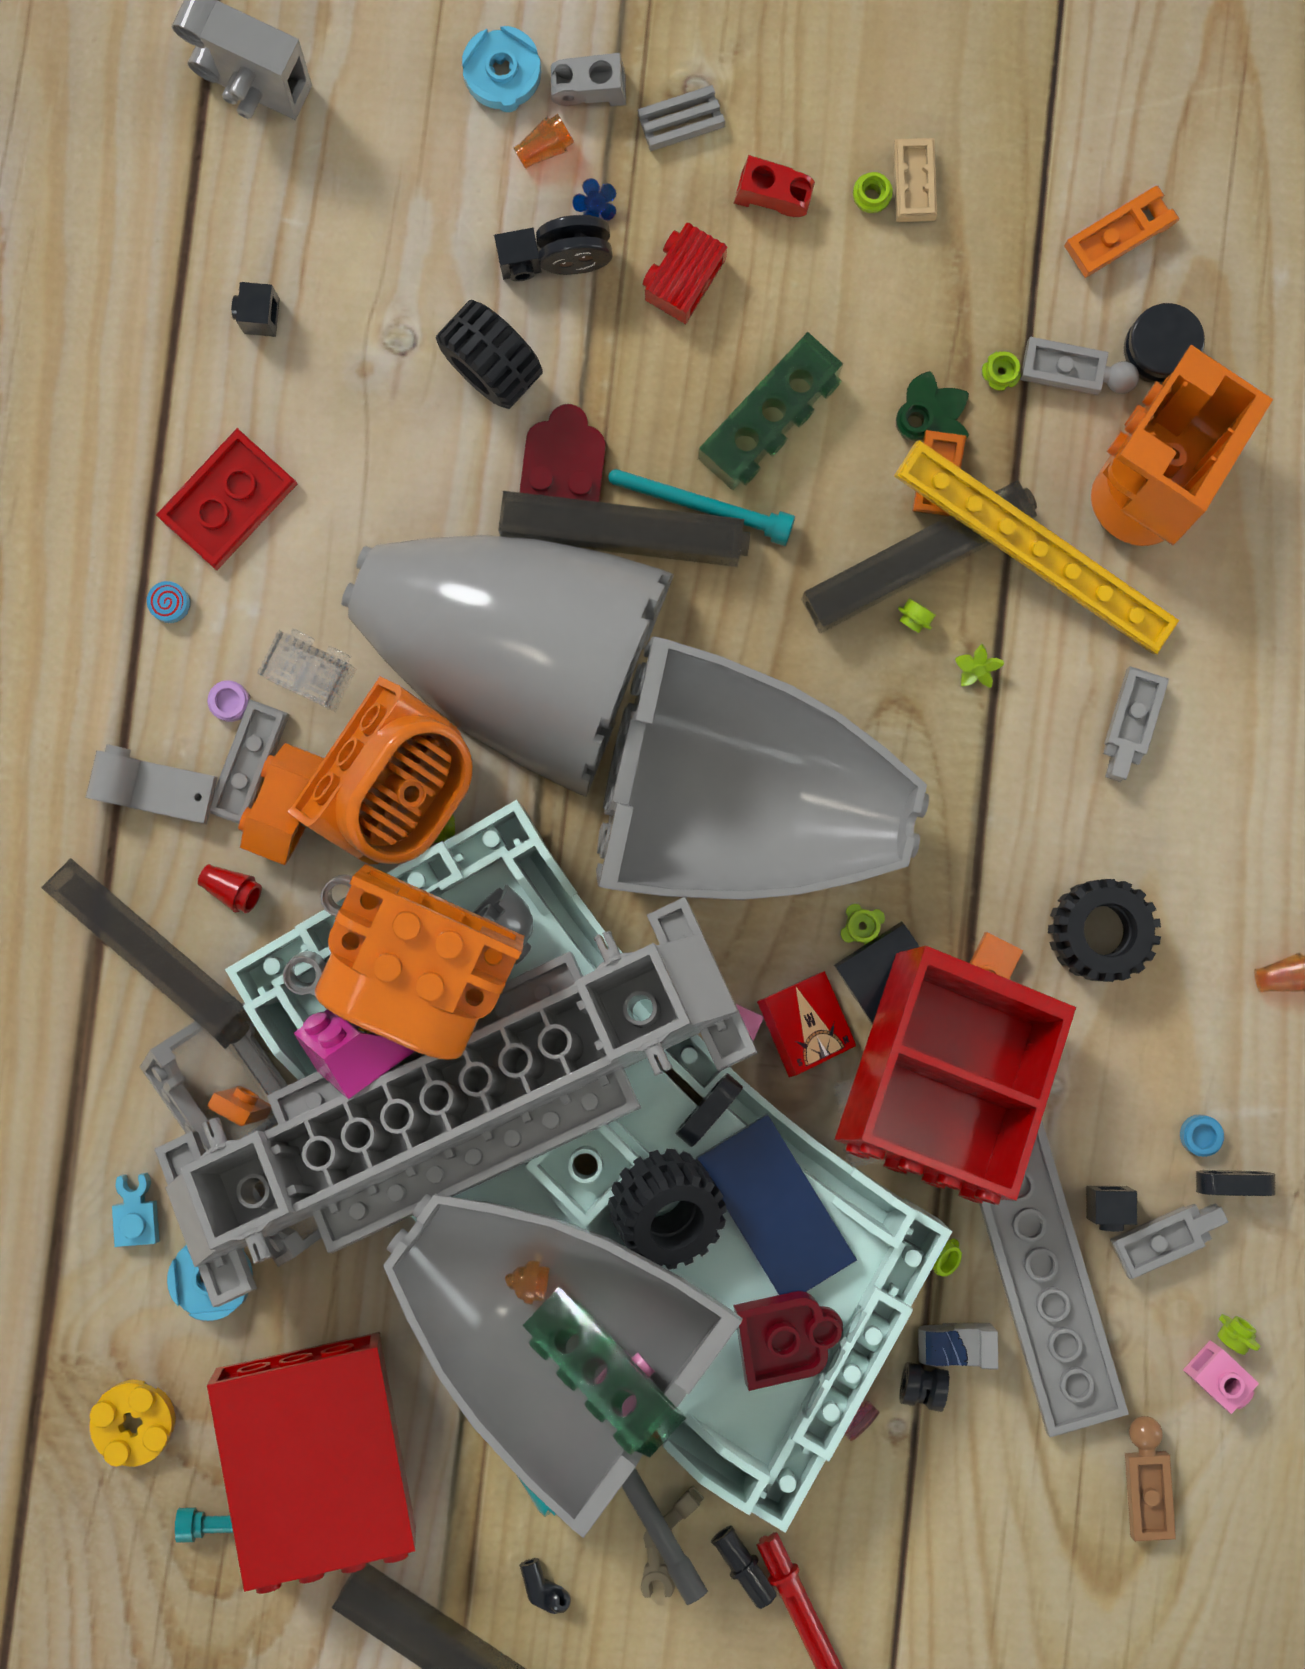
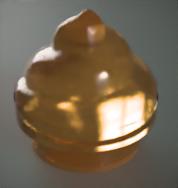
(529, 1282)

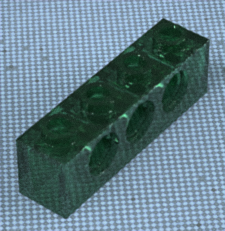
(805, 361)
(654, 1413)

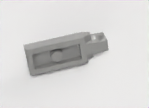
(1133, 721)
(1166, 1238)

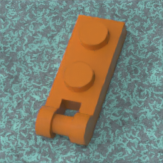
(1120, 232)

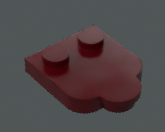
(564, 456)
(785, 1338)

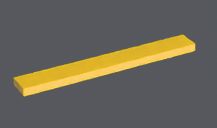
(1036, 547)

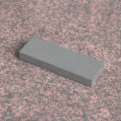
(241, 774)

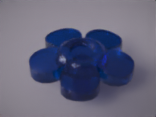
(596, 199)

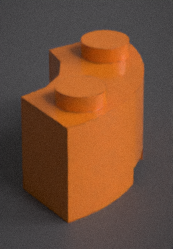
(268, 825)

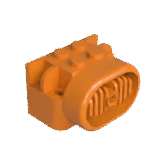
(1176, 451)
(388, 779)
(414, 965)

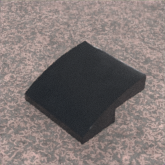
(869, 967)

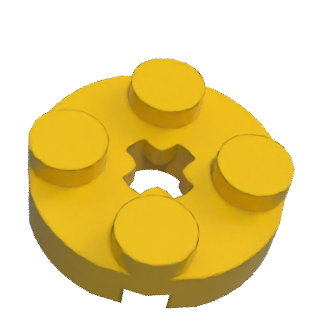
(121, 1445)

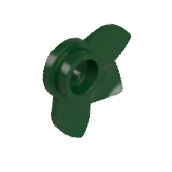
(934, 407)

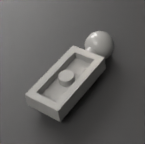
(1075, 368)

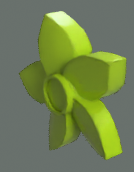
(978, 667)

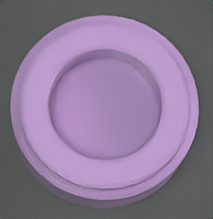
(228, 700)

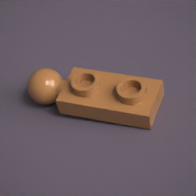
(1149, 1484)

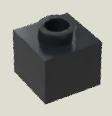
(518, 254)
(256, 309)
(1111, 1207)

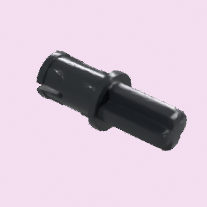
(744, 1567)

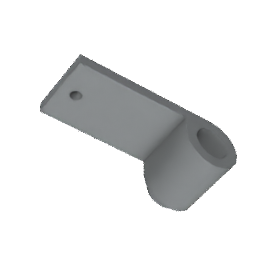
(150, 786)

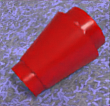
(231, 888)

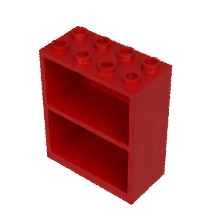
(955, 1076)
(312, 1462)

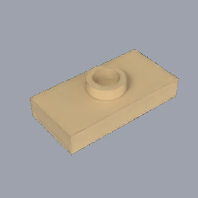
(915, 180)

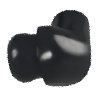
(541, 1591)

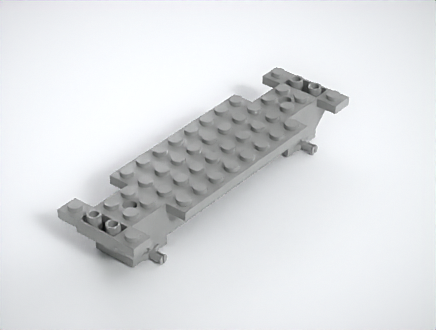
(527, 1083)

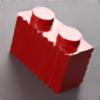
(685, 272)

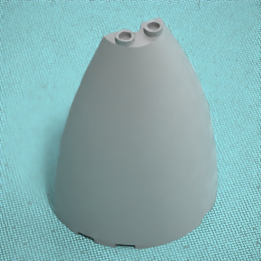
(512, 639)
(746, 787)
(472, 1332)

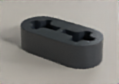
(709, 1110)
(1235, 1183)

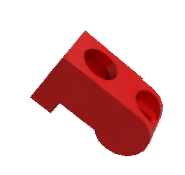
(774, 187)

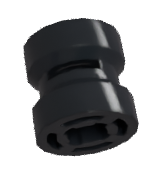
(924, 1387)

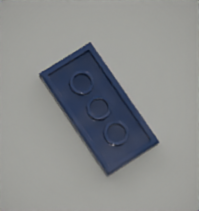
(776, 1208)

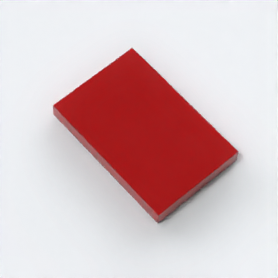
(227, 499)

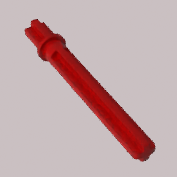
(786, 1579)

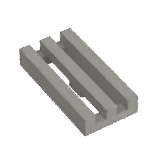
(676, 104)

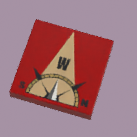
(806, 1024)

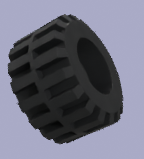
(489, 354)
(1137, 930)
(648, 1189)

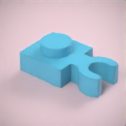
(135, 1219)

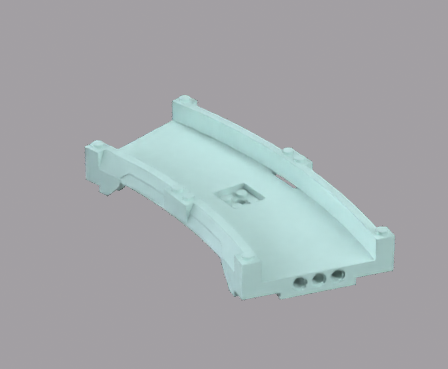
(739, 1443)

